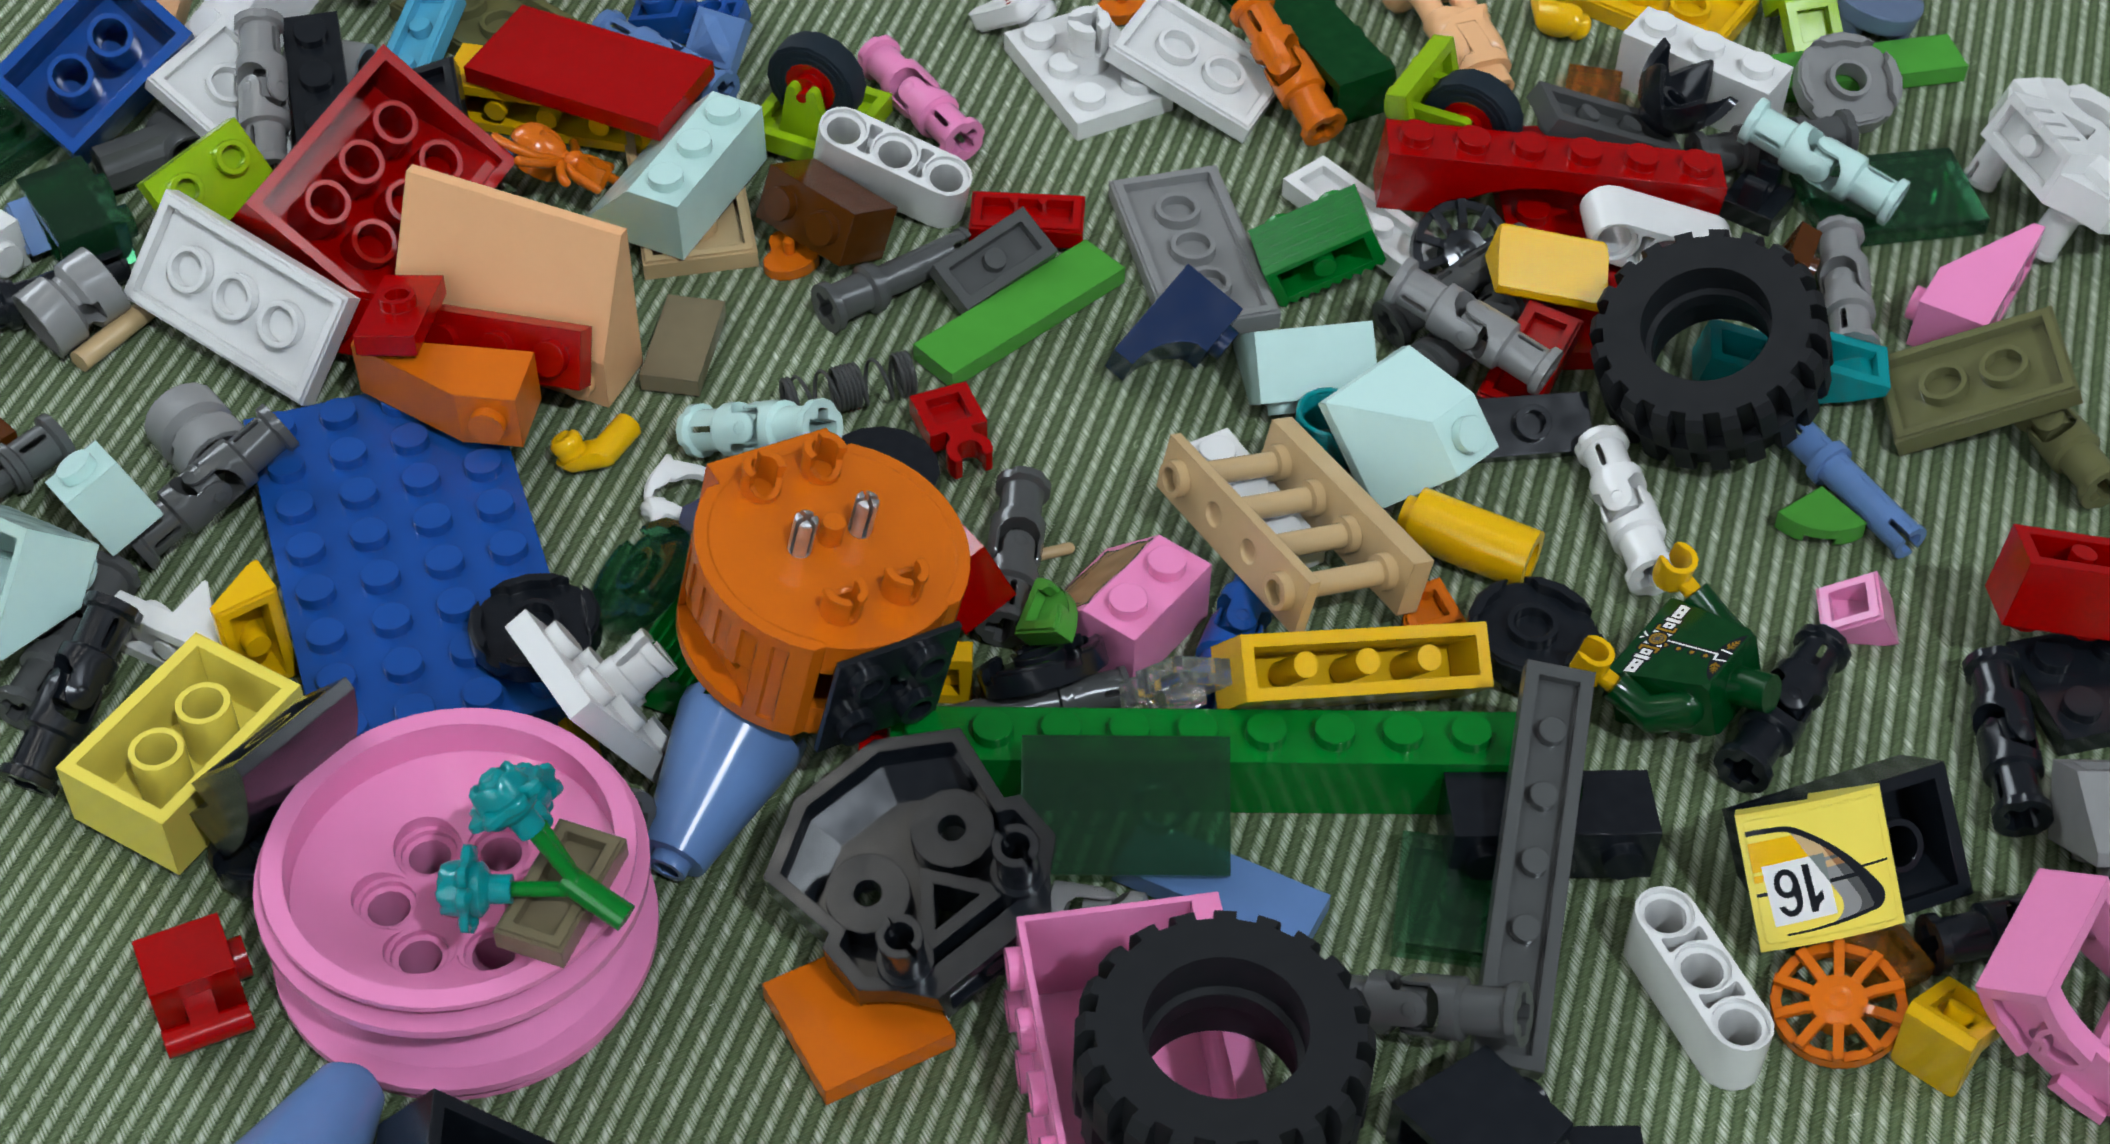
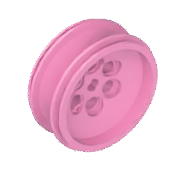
(359, 928)

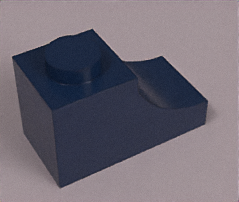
(1182, 324)

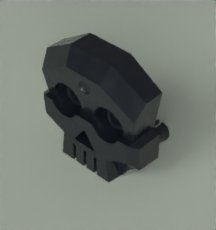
(880, 830)

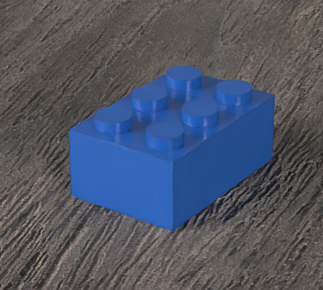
(89, 67)

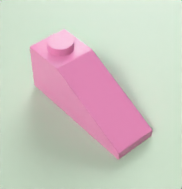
(1973, 288)

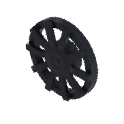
(1457, 242)

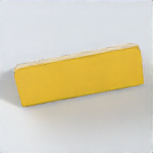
(1548, 266)
(253, 623)

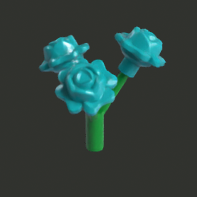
(521, 800)

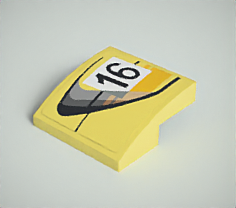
(1820, 867)

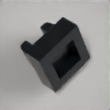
(1758, 199)

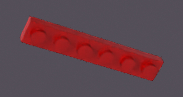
(559, 347)

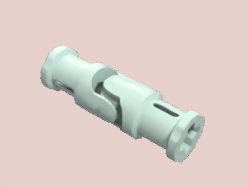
(1814, 156)
(745, 427)

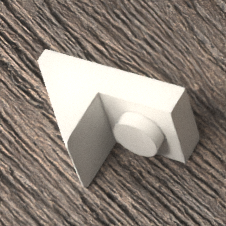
(166, 631)

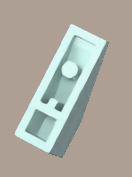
(103, 497)

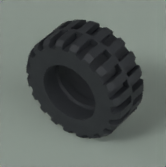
(1700, 283)
(1229, 980)

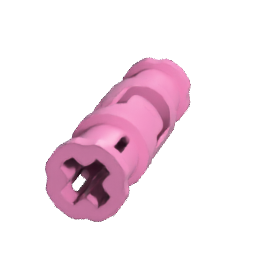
(919, 97)

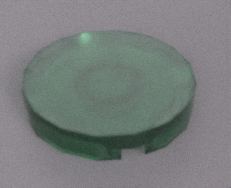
(642, 577)

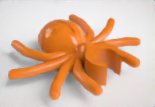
(546, 158)

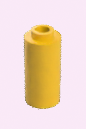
(1471, 536)

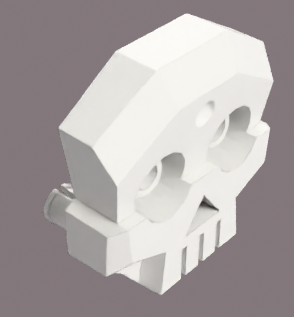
(2060, 150)

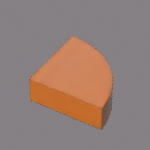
(1434, 607)

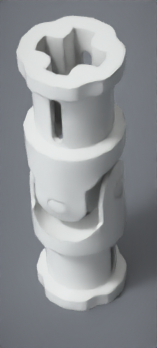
(1624, 504)

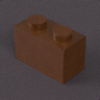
(826, 211)

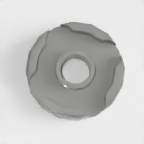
(1850, 55)

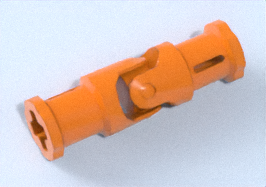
(1288, 70)

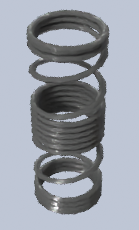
(849, 386)

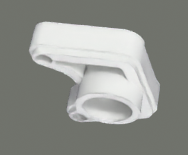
(1006, 13)

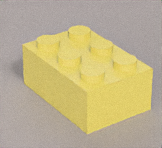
(140, 762)

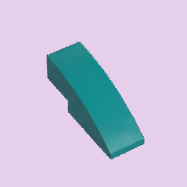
(1857, 372)

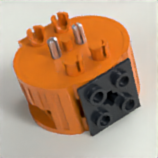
(822, 589)

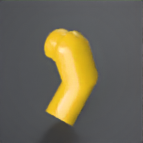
(1560, 19)
(601, 452)

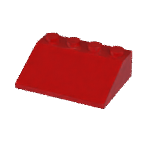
(344, 181)

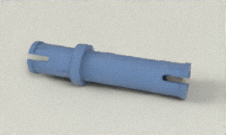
(1831, 465)

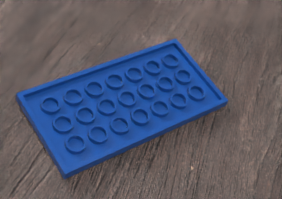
(386, 550)

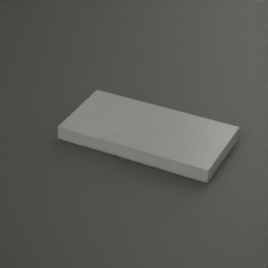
(1192, 221)

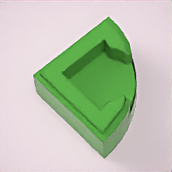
(1820, 517)
(1048, 615)

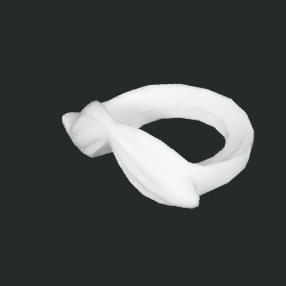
(667, 471)

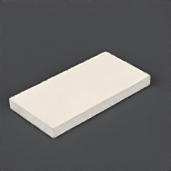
(240, 297)

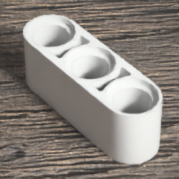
(895, 166)
(1635, 221)
(1675, 954)

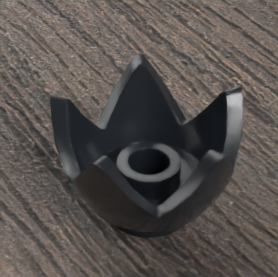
(1679, 98)

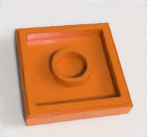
(850, 1043)

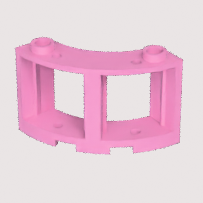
(2025, 978)

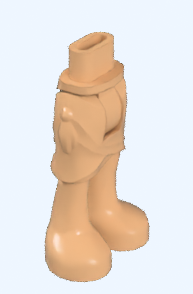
(1475, 36)

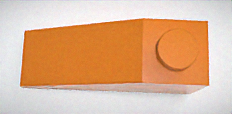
(459, 390)

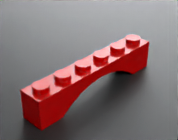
(1436, 163)

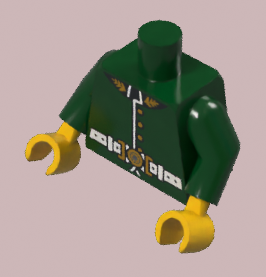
(1687, 664)

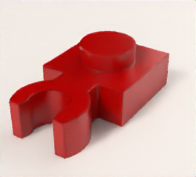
(954, 422)

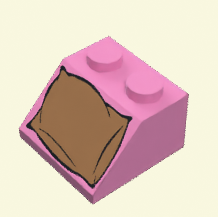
(1142, 600)

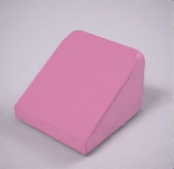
(1859, 610)

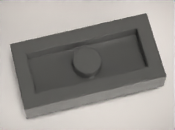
(993, 260)

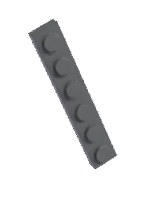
(1536, 848)

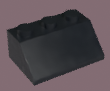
(1919, 823)

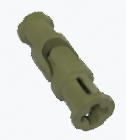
(2072, 450)

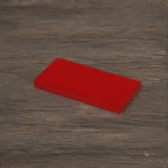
(590, 72)

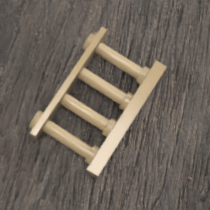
(1326, 496)

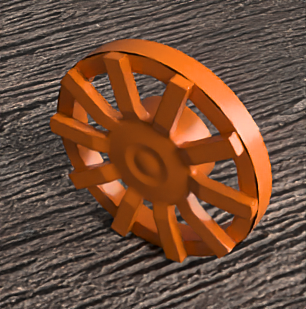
(1838, 1004)

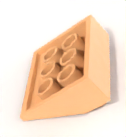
(526, 262)

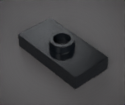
(1536, 425)

